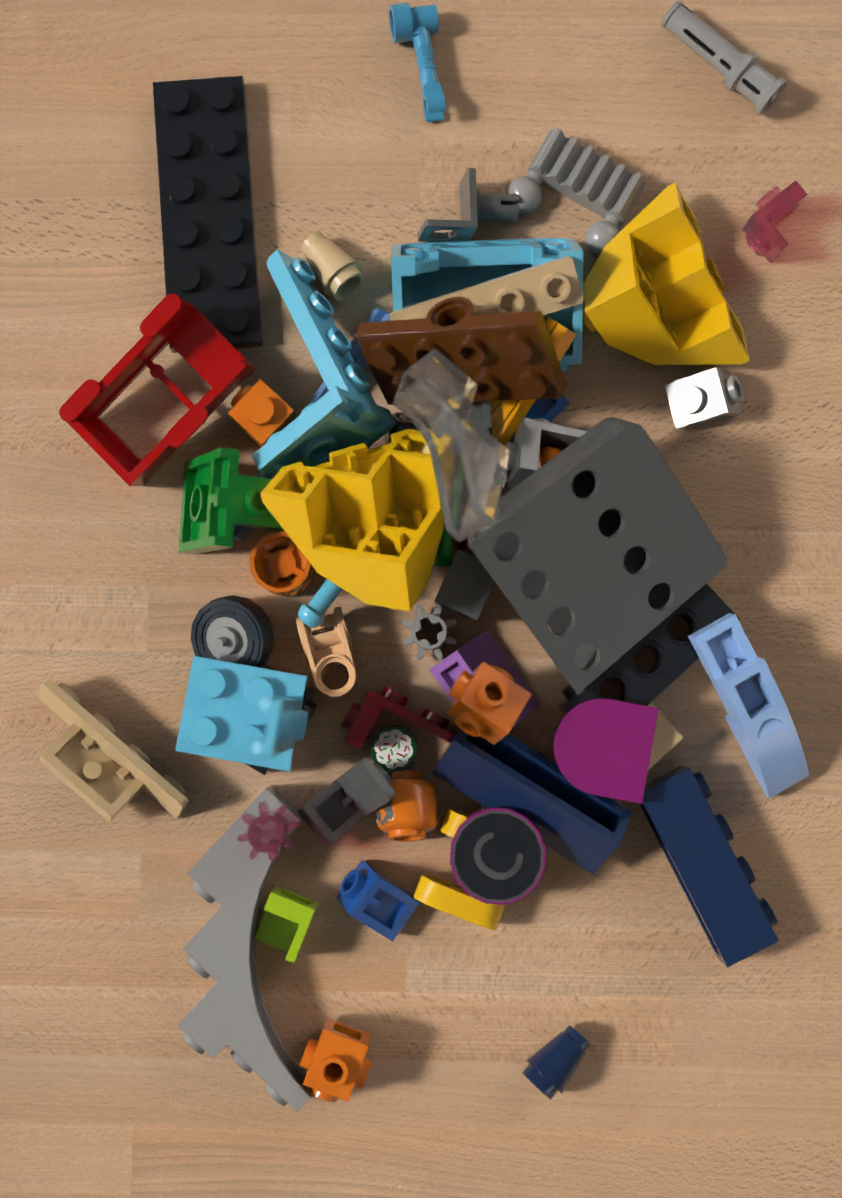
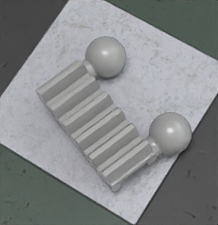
(585, 180)

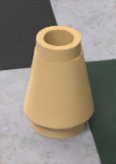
(334, 268)

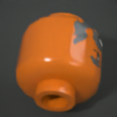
(411, 811)

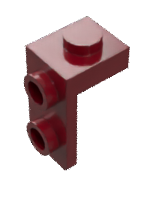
(362, 718)

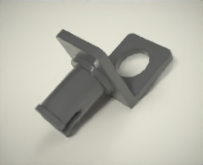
(473, 208)

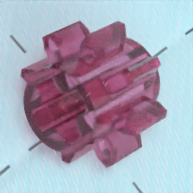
(254, 832)

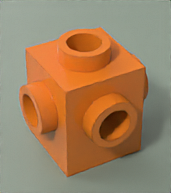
(487, 702)
(338, 1045)

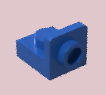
(376, 900)

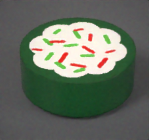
(393, 748)

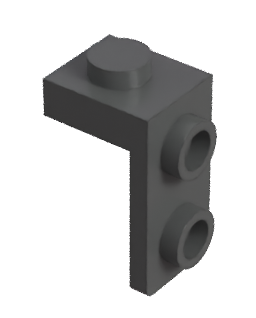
(527, 442)
(347, 801)

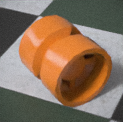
(280, 565)

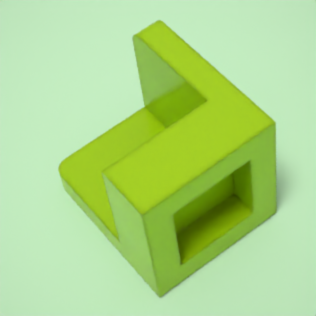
(286, 921)

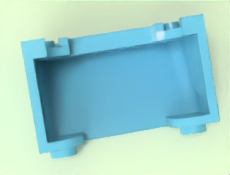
(439, 268)

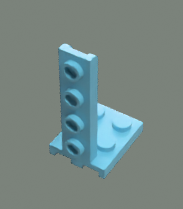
(347, 411)
(242, 713)

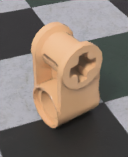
(328, 650)

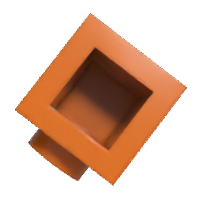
(260, 412)

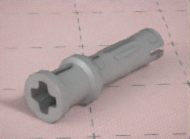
(739, 69)

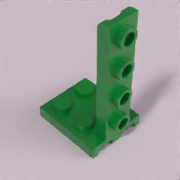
(217, 500)

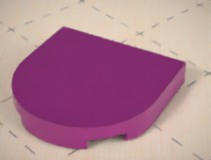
(606, 747)

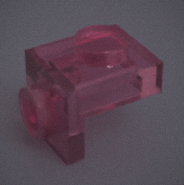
(772, 209)

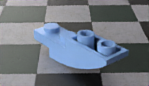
(752, 703)

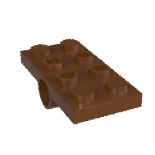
(501, 352)

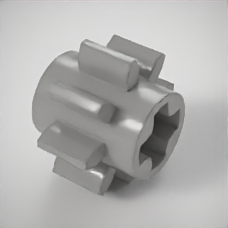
(434, 620)

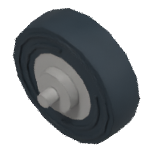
(233, 631)

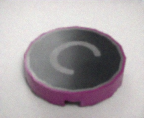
(497, 855)

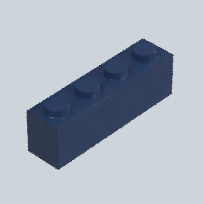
(515, 776)
(706, 865)

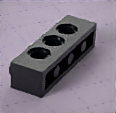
(671, 656)

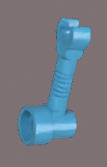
(416, 25)

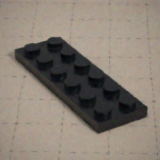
(209, 202)

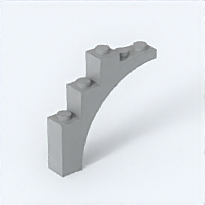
(225, 949)

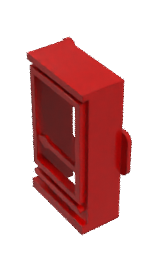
(200, 344)

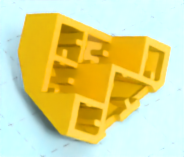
(659, 292)
(365, 518)

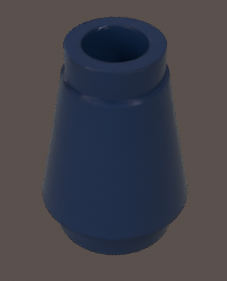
(556, 1062)

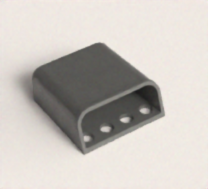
(598, 548)

